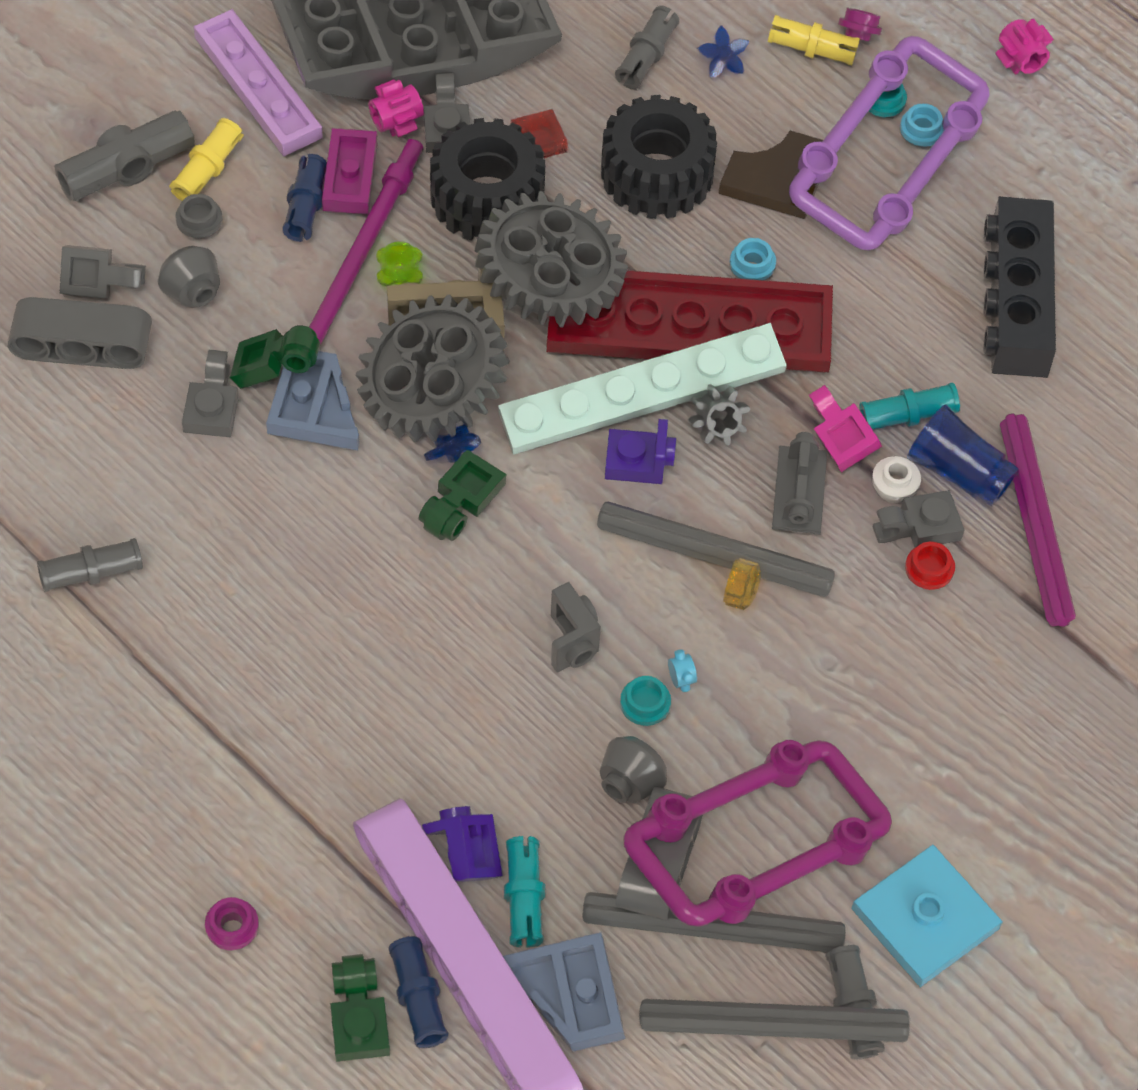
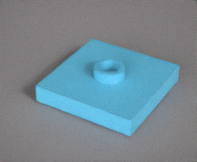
(926, 915)

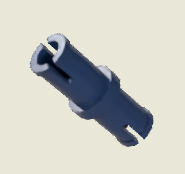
(305, 197)
(418, 992)

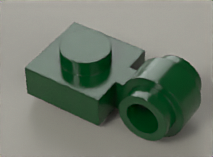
(262, 356)
(467, 486)
(358, 1022)

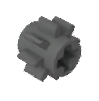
(720, 402)

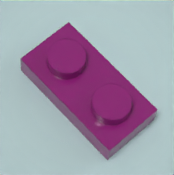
(349, 171)

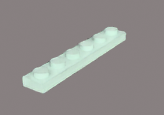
(641, 388)

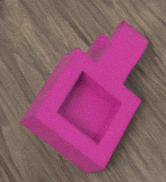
(843, 432)

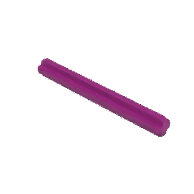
(1038, 521)

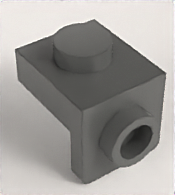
(578, 623)

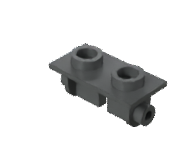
(800, 486)

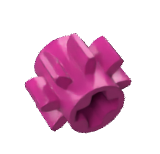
(1024, 46)
(396, 108)

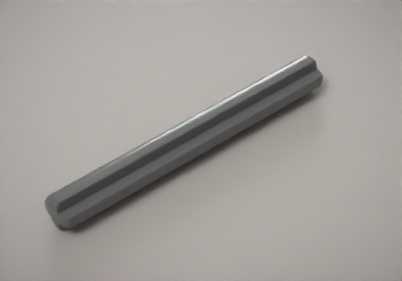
(714, 548)
(756, 928)
(775, 1020)

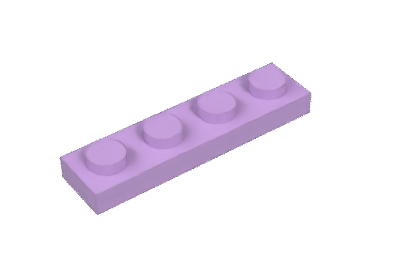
(258, 82)

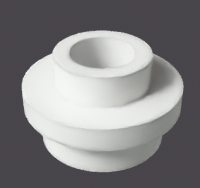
(893, 489)

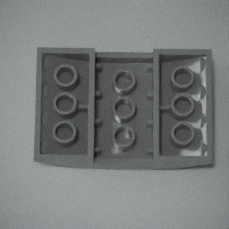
(360, 44)

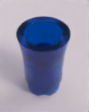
(962, 457)

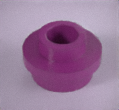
(860, 24)
(227, 910)

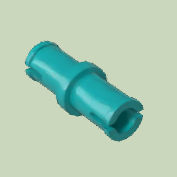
(909, 406)
(524, 891)

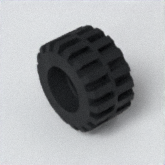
(664, 129)
(478, 152)

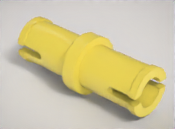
(813, 40)
(207, 159)

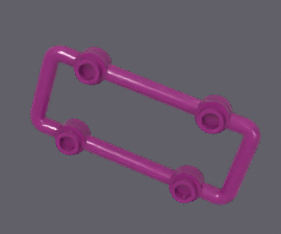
(735, 894)

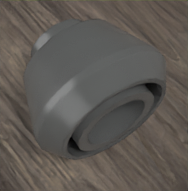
(190, 276)
(631, 770)

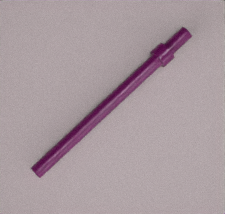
(395, 183)

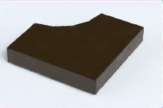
(766, 175)

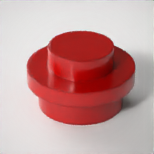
(930, 565)

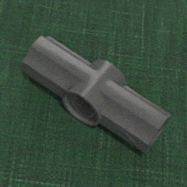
(124, 155)

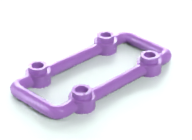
(893, 209)

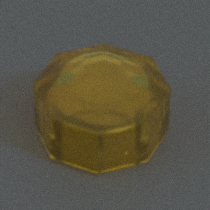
(742, 584)

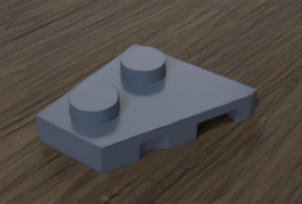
(314, 406)
(572, 989)

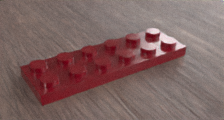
(680, 311)

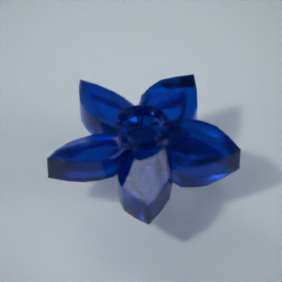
(724, 53)
(455, 445)

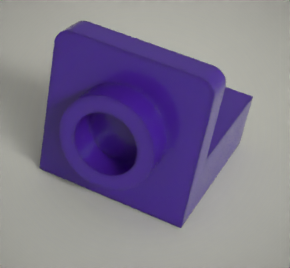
(639, 454)
(470, 842)

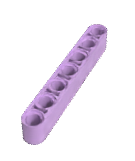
(463, 951)

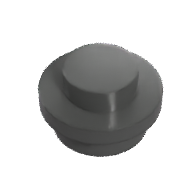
(198, 216)

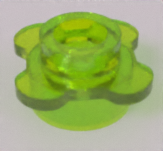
(399, 255)

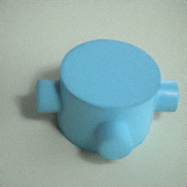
(682, 670)

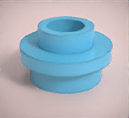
(922, 125)
(755, 251)

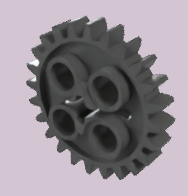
(550, 259)
(432, 368)

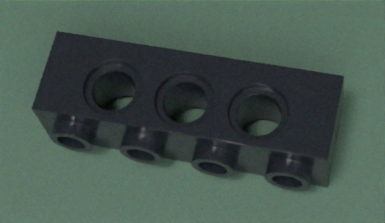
(1021, 287)

